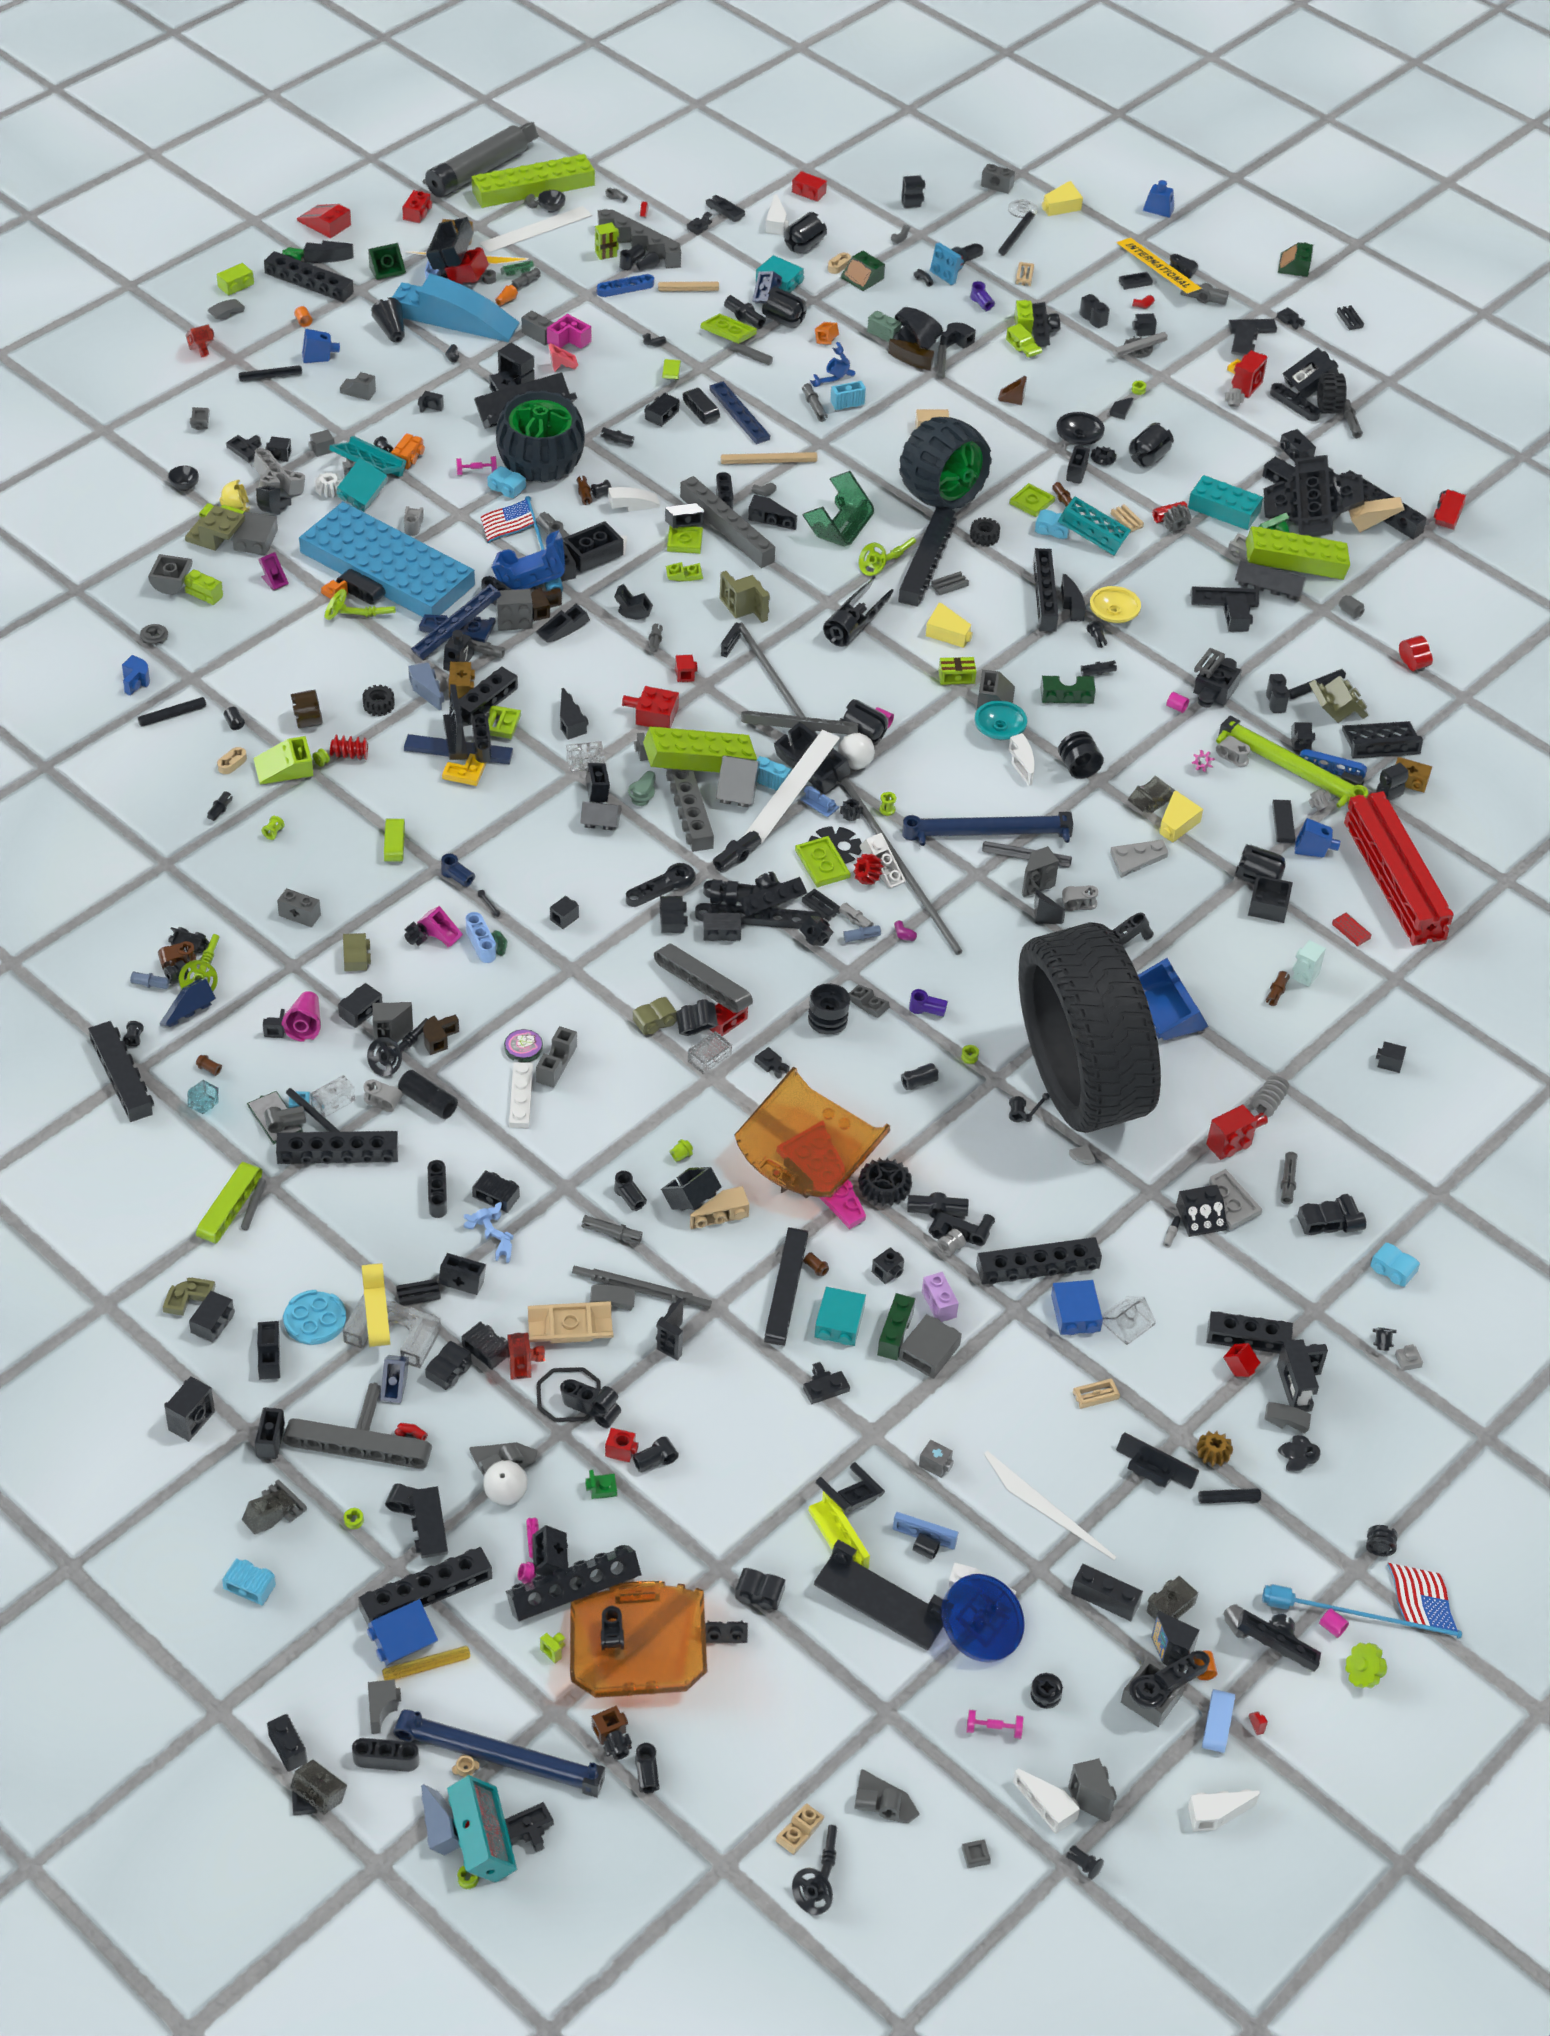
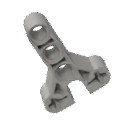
(275, 475)

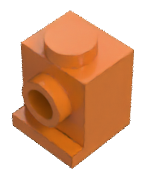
(826, 332)

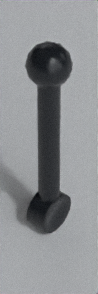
(481, 893)
(1045, 1096)

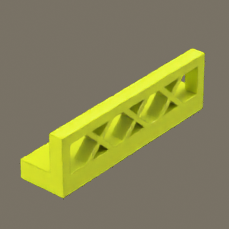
(836, 1526)

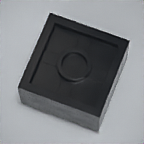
(1270, 898)
(189, 1408)

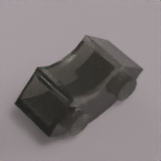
(1151, 795)

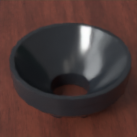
(551, 200)
(183, 474)

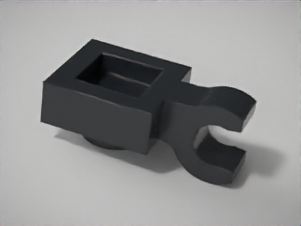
(698, 225)

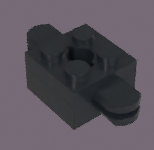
(1220, 684)

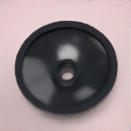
(1080, 428)

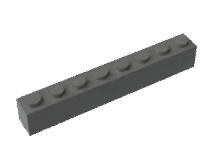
(728, 522)

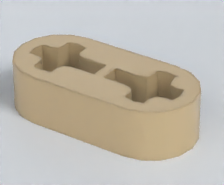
(838, 263)
(232, 760)

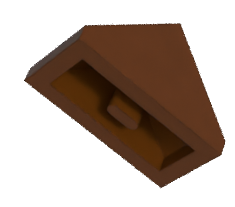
(1014, 392)

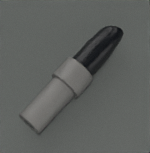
(1171, 1232)

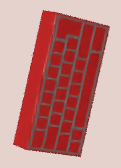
(1351, 929)

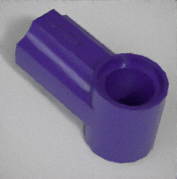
(980, 295)
(921, 1002)

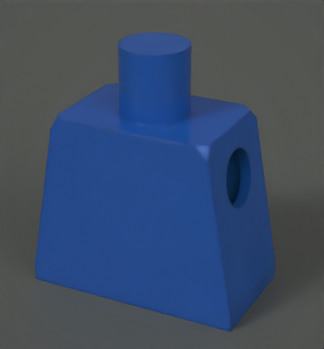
(1160, 200)
(317, 346)
(1315, 839)

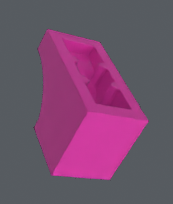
(440, 926)

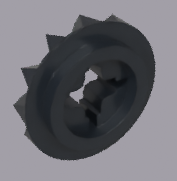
(1102, 459)

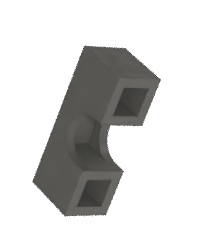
(552, 1066)

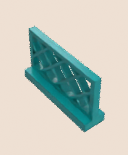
(375, 456)
(1087, 528)

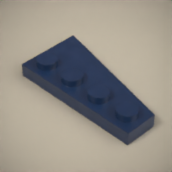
(476, 628)

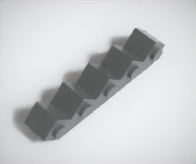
(640, 234)

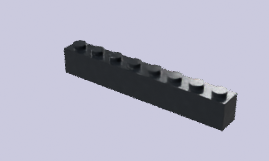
(927, 556)

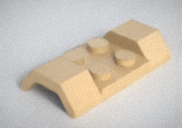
(570, 1322)

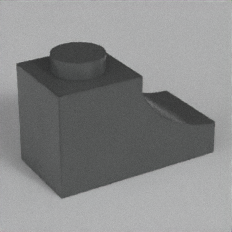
(362, 386)
(382, 1701)

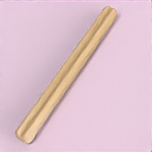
(768, 458)

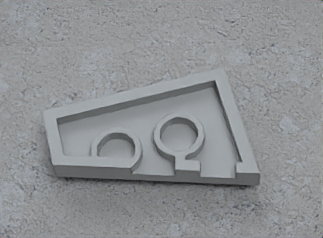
(1136, 855)
(1237, 1202)

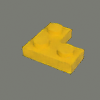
(467, 774)

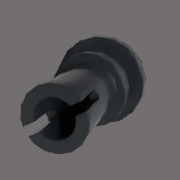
(1096, 631)
(1085, 1861)

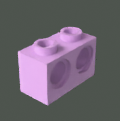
(940, 1297)

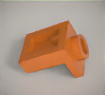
(333, 587)

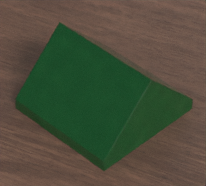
(386, 261)

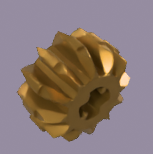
(1214, 1448)

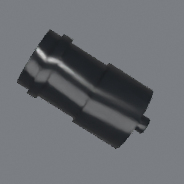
(921, 1076)

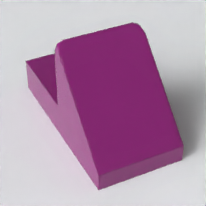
(273, 571)

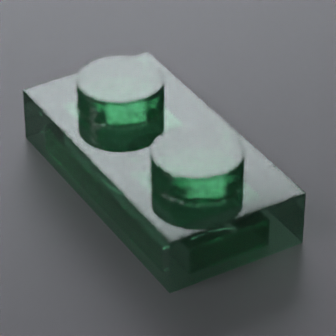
(510, 270)

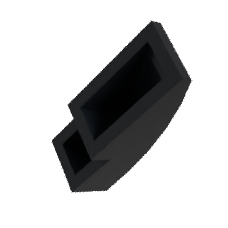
(328, 252)
(1072, 599)
(563, 624)
(268, 1350)

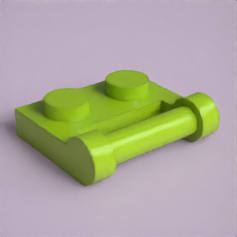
(507, 722)

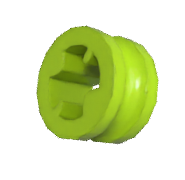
(1138, 387)
(321, 757)
(965, 1054)
(348, 1516)
(466, 1884)

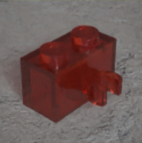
(200, 338)
(521, 1355)

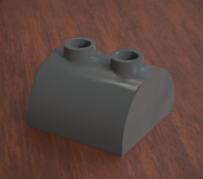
(169, 573)

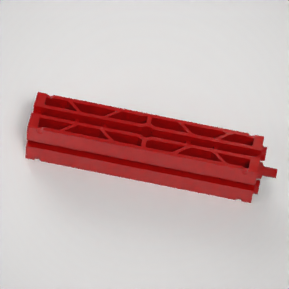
(1398, 868)

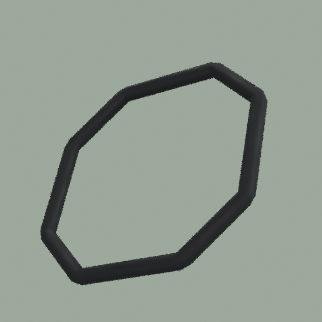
(575, 1369)

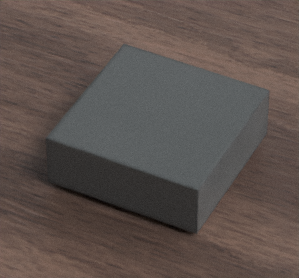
(976, 1853)

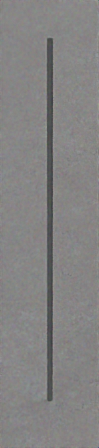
(908, 876)

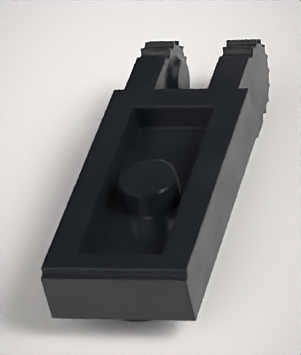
(725, 208)

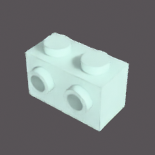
(1308, 963)

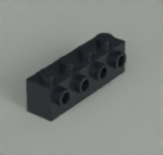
(1270, 579)

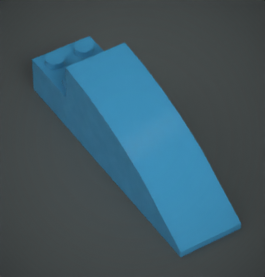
(455, 307)

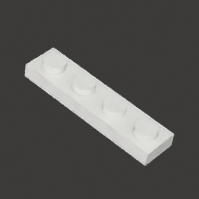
(521, 1095)

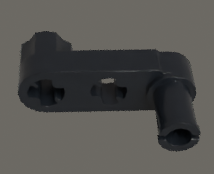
(1133, 925)
(972, 1233)

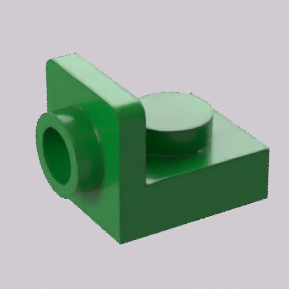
(601, 1485)

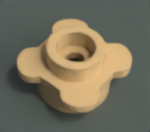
(463, 1761)

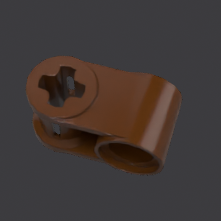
(171, 954)

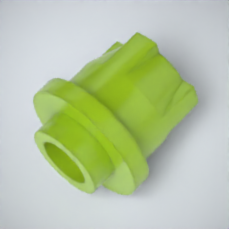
(681, 1150)

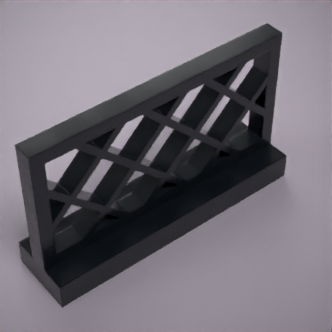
(454, 729)
(1380, 746)

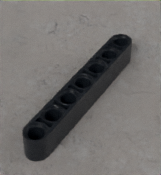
(786, 1286)

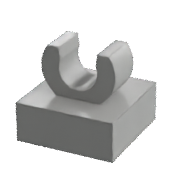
(1409, 1358)

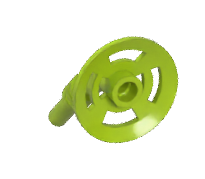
(875, 559)
(338, 606)
(204, 962)

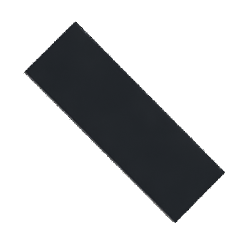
(1263, 325)
(1283, 821)

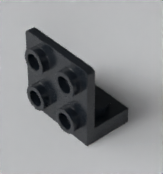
(669, 1335)

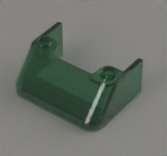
(853, 513)

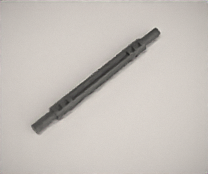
(641, 1286)

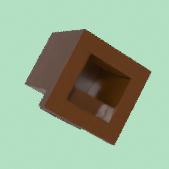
(607, 1722)

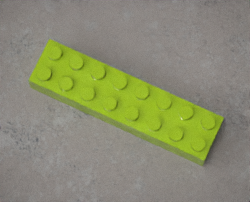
(519, 182)

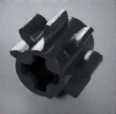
(851, 809)
(415, 933)
(617, 1745)

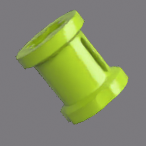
(887, 803)
(272, 827)

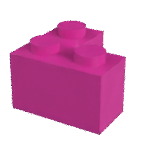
(569, 330)

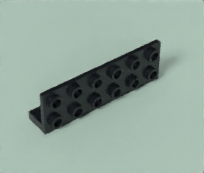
(492, 404)
(880, 1597)

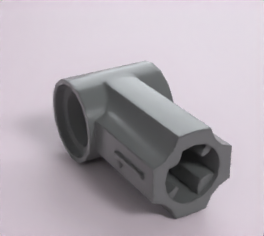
(279, 1119)

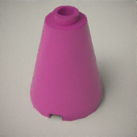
(303, 1017)

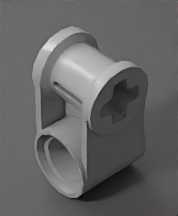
(413, 520)
(1232, 750)
(1078, 898)
(383, 1097)

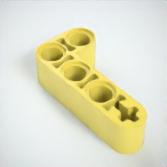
(375, 1305)

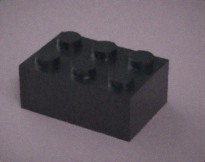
(594, 546)

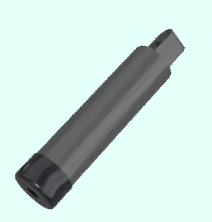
(479, 159)

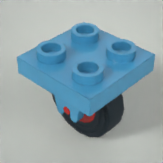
(947, 262)

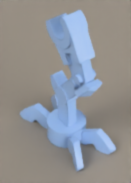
(484, 1217)

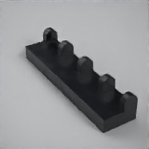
(1216, 595)

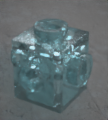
(203, 1097)

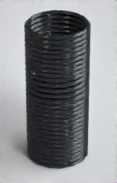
(427, 1094)

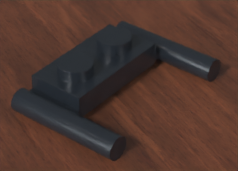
(856, 1494)

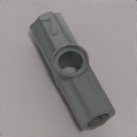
(1208, 293)
(550, 525)

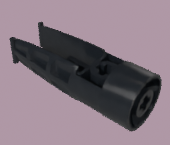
(849, 620)

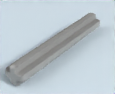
(1140, 344)

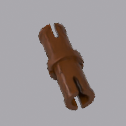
(584, 490)
(1062, 494)
(1277, 988)

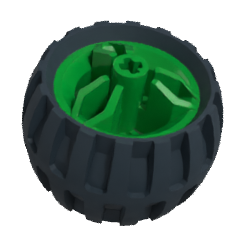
(540, 435)
(945, 462)

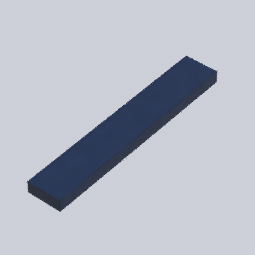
(739, 412)
(456, 621)
(438, 746)

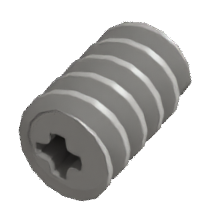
(1271, 1095)

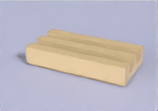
(1023, 280)
(1130, 518)
(1097, 1396)

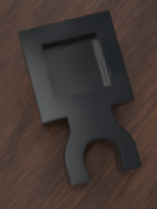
(1289, 316)
(772, 1061)

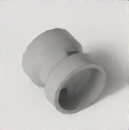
(951, 1242)

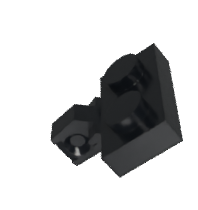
(243, 447)
(825, 1385)
(530, 1825)

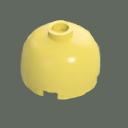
(234, 496)

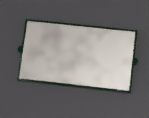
(258, 1108)

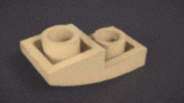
(800, 1829)

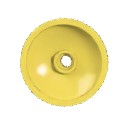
(1115, 604)

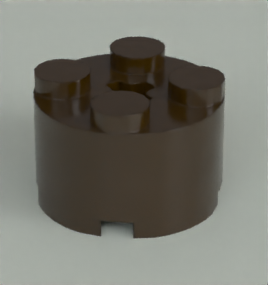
(306, 708)

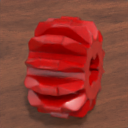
(868, 869)

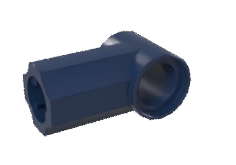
(453, 869)

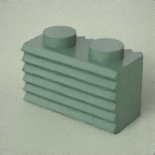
(883, 326)

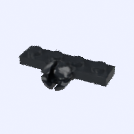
(1043, 324)
(772, 893)
(1280, 1637)

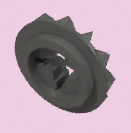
(151, 630)

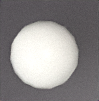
(857, 749)
(505, 1482)

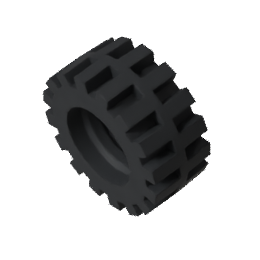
(984, 531)
(378, 693)

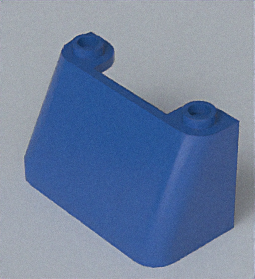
(531, 569)
(1170, 1003)

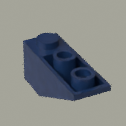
(191, 997)

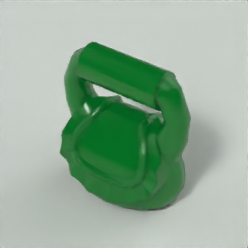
(294, 253)

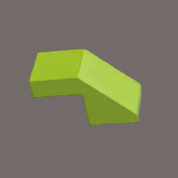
(671, 369)

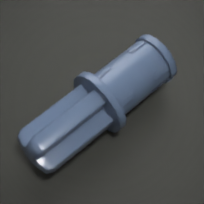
(862, 933)
(149, 980)

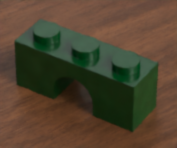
(1055, 692)
(895, 1326)

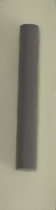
(253, 1204)

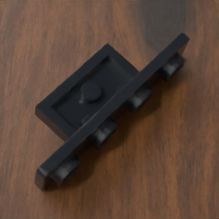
(1155, 1464)

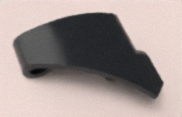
(923, 325)

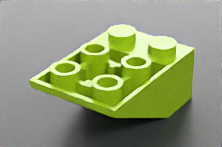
(284, 761)

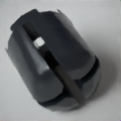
(804, 233)
(784, 308)
(1150, 445)
(869, 720)
(1259, 862)

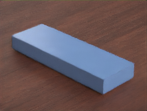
(913, 1526)

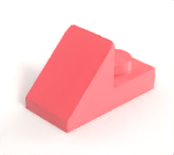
(560, 356)

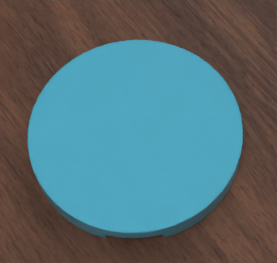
(314, 1317)

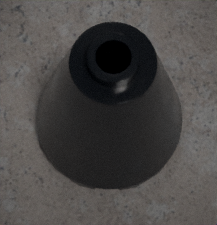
(389, 318)

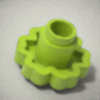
(1366, 1665)

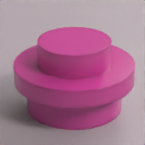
(526, 1572)

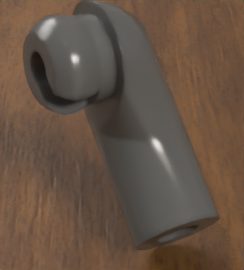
(765, 490)

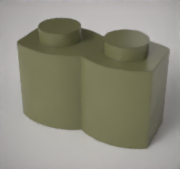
(355, 952)
(655, 1016)

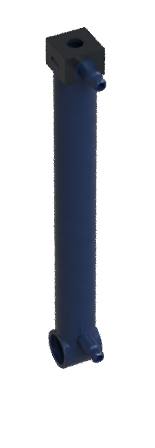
(918, 828)
(414, 1727)

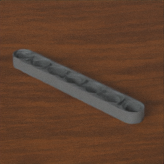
(790, 721)

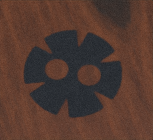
(841, 835)

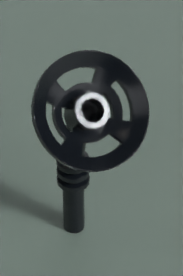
(389, 1054)
(815, 1887)

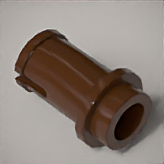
(204, 1062)
(820, 1267)

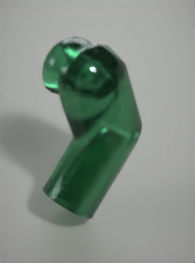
(501, 941)

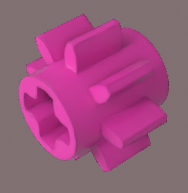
(1197, 761)

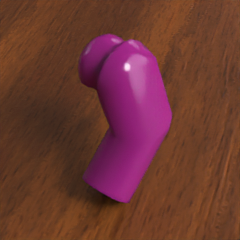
(904, 933)

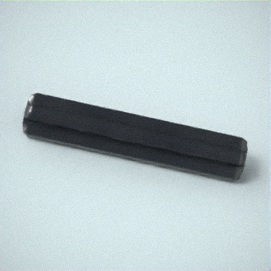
(1230, 1495)

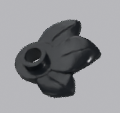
(1298, 1453)

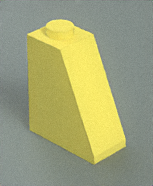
(1062, 200)
(948, 627)
(1179, 817)

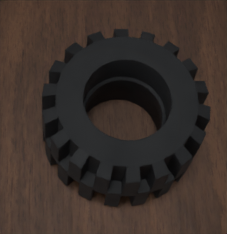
(1331, 393)

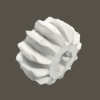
(327, 484)

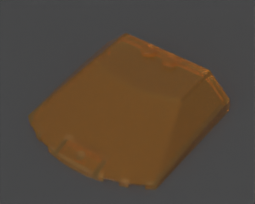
(806, 1139)
(661, 1640)

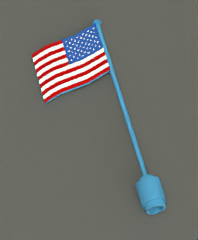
(513, 520)
(1418, 1592)

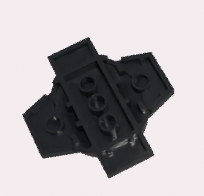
(1314, 496)

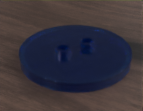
(982, 1618)

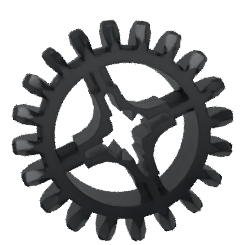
(886, 1176)

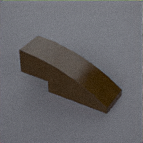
(911, 354)

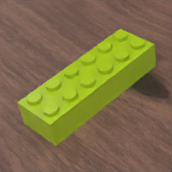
(1297, 552)
(694, 748)

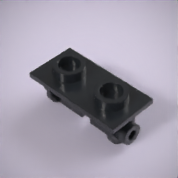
(181, 935)
(726, 1632)

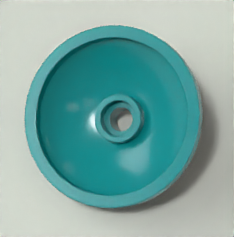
(1000, 720)

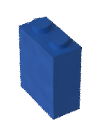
(1076, 1307)
(401, 1632)

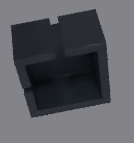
(517, 363)
(696, 1186)

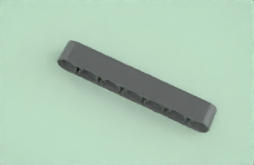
(703, 978)
(357, 1443)

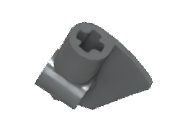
(488, 1455)
(883, 1798)

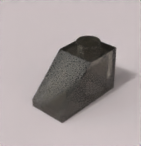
(267, 1511)

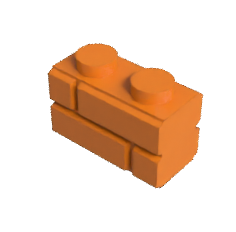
(409, 449)

